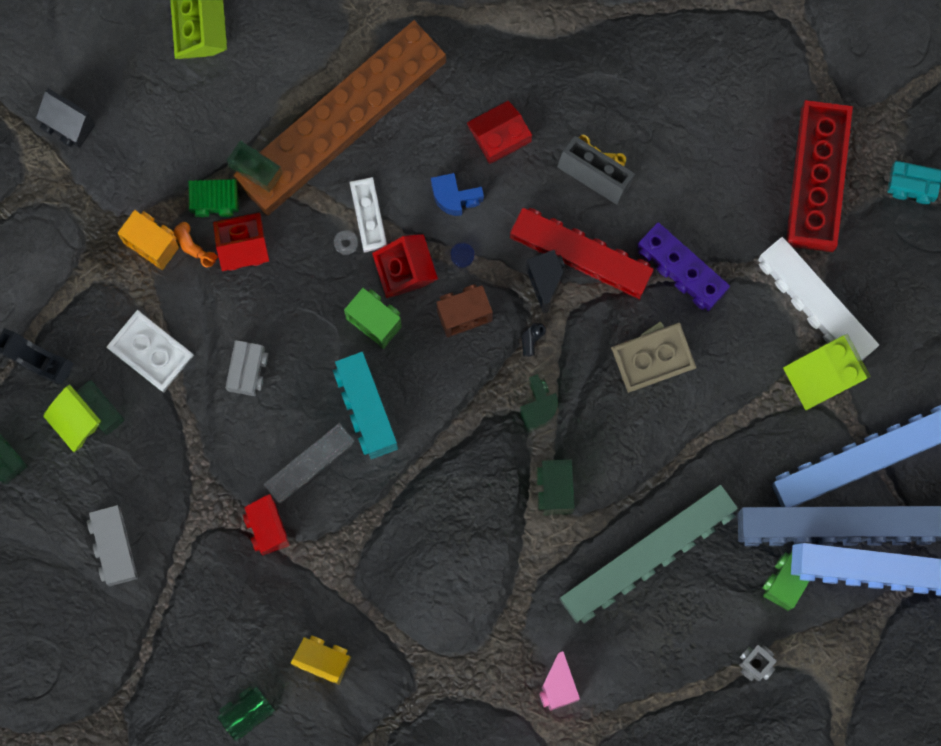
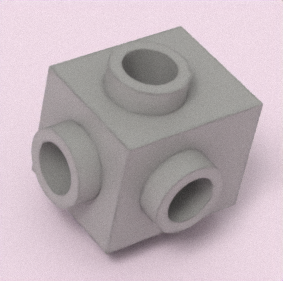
(766, 660)

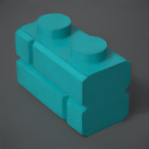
(914, 182)

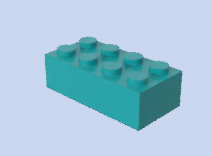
(366, 405)

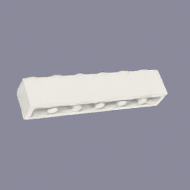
(814, 297)

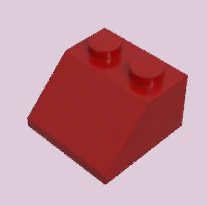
(500, 131)
(240, 242)
(405, 265)
(266, 525)

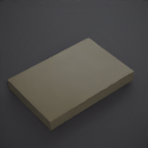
(653, 357)

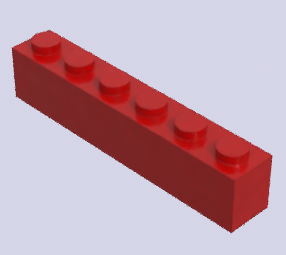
(581, 252)

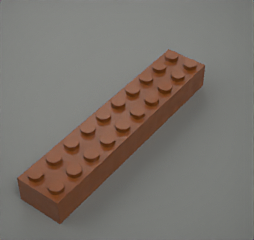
(346, 113)

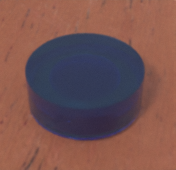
(462, 255)

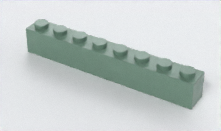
(648, 554)

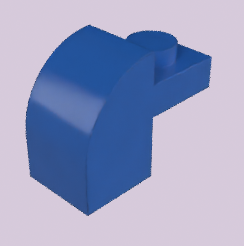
(450, 199)

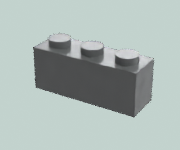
(596, 170)

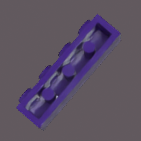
(683, 267)

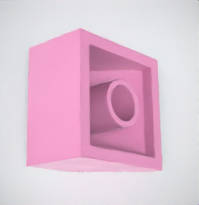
(559, 685)

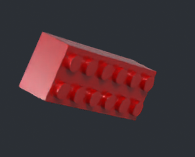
(819, 176)

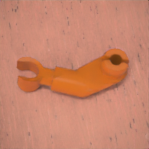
(184, 239)

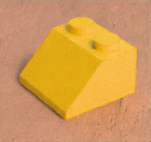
(321, 660)

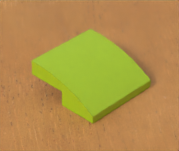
(71, 418)

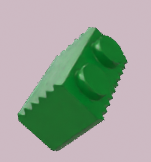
(213, 197)

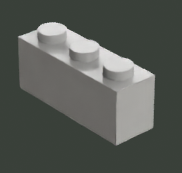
(112, 546)

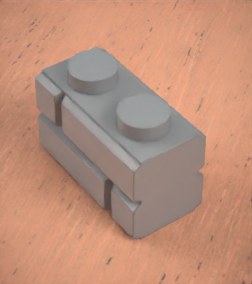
(246, 368)

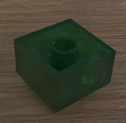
(557, 487)

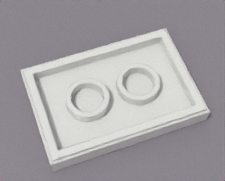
(150, 351)

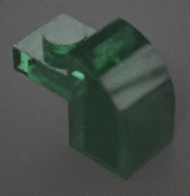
(542, 411)

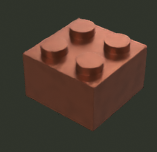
(464, 310)

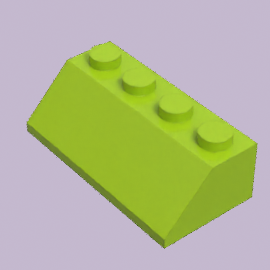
(198, 28)

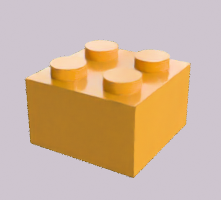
(148, 239)

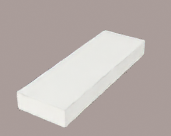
(368, 214)

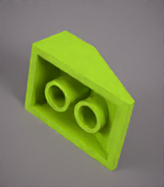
(826, 371)

